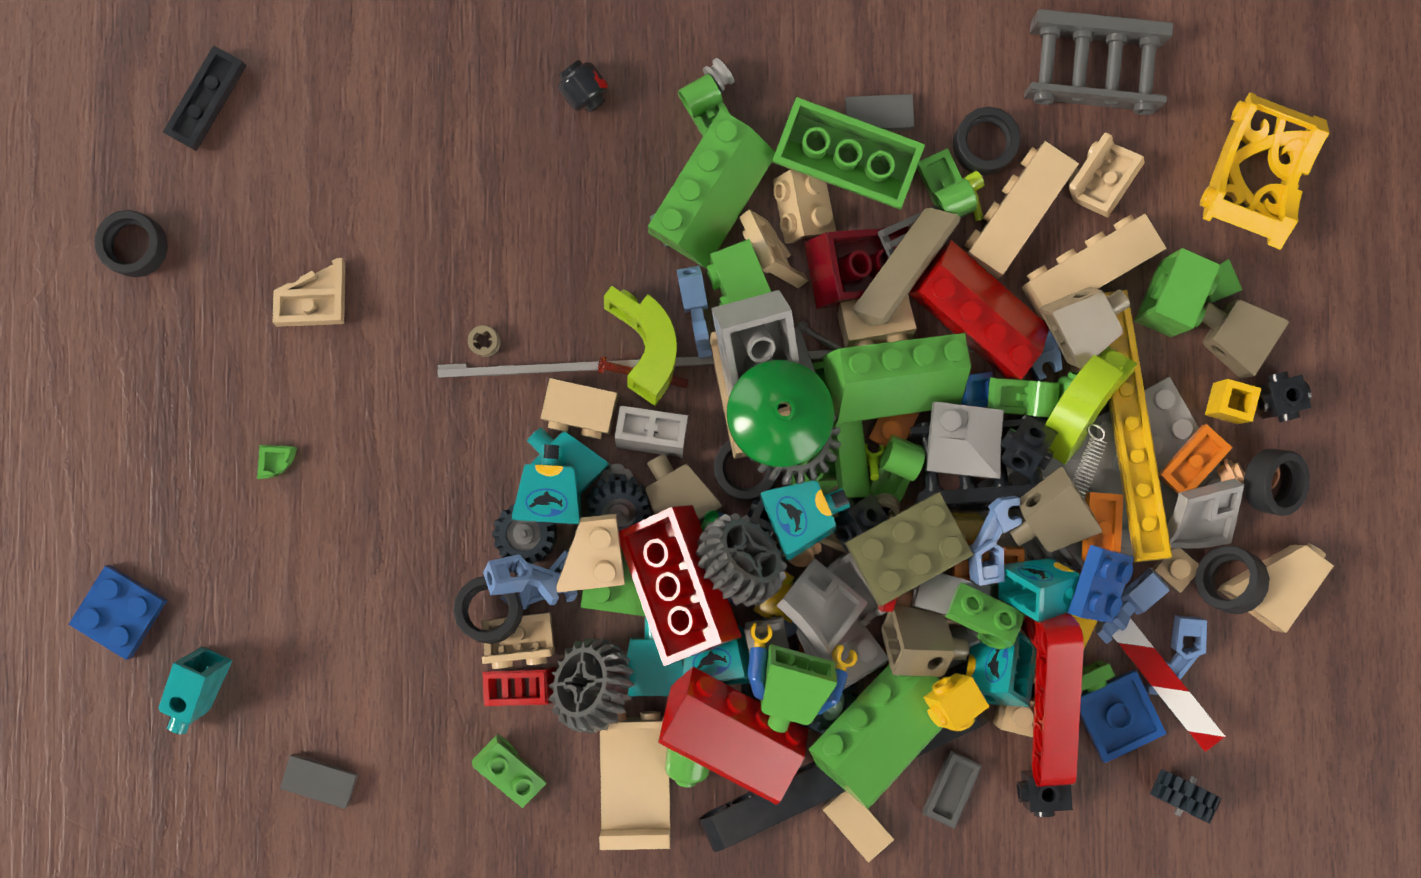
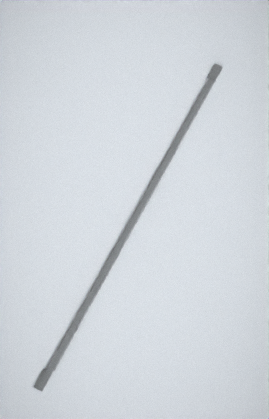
(460, 370)

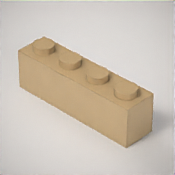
(1021, 208)
(1097, 264)

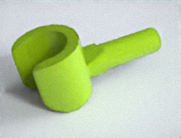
(977, 182)
(873, 461)

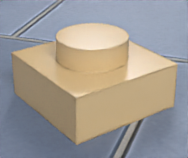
(1178, 570)

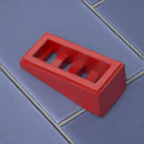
(535, 675)

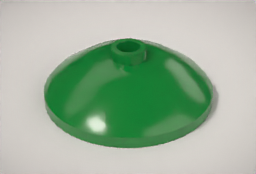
(766, 433)

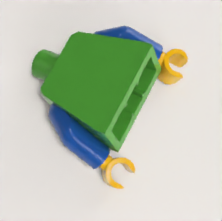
(795, 683)

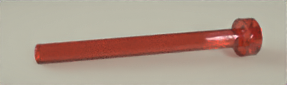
(604, 365)

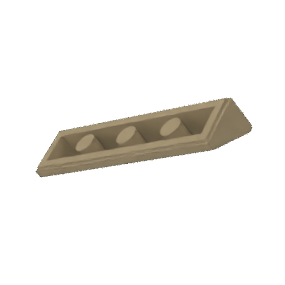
(905, 266)

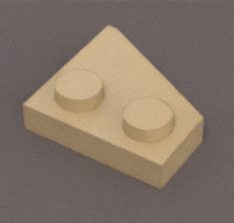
(770, 250)
(312, 299)
(593, 556)

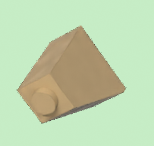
(1294, 579)

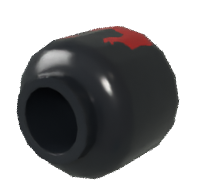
(582, 86)

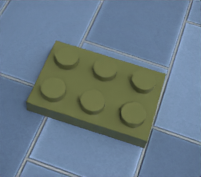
(909, 549)

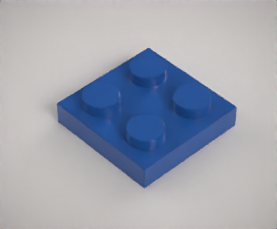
(1101, 584)
(118, 612)
(1120, 717)

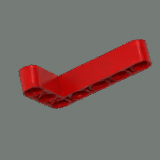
(1057, 698)

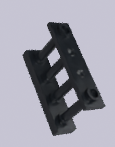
(968, 496)

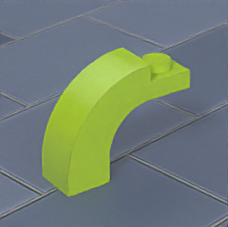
(656, 367)
(1085, 400)

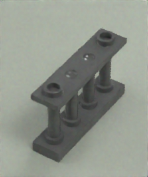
(1116, 33)

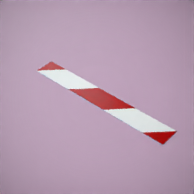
(1168, 686)

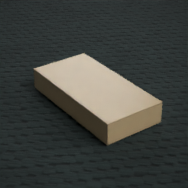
(858, 825)

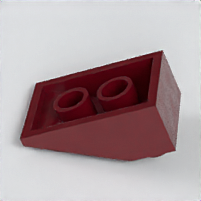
(845, 263)

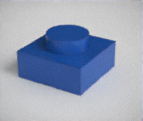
(977, 389)

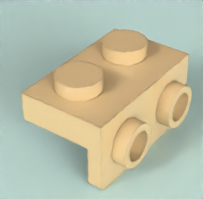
(1104, 176)
(802, 206)
(531, 641)

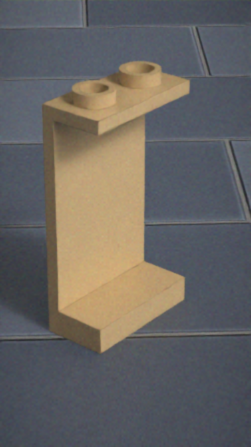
(634, 785)

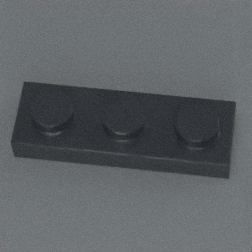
(204, 98)

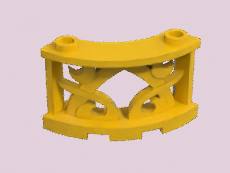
(1264, 218)

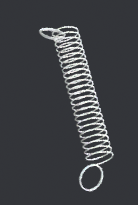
(1089, 453)

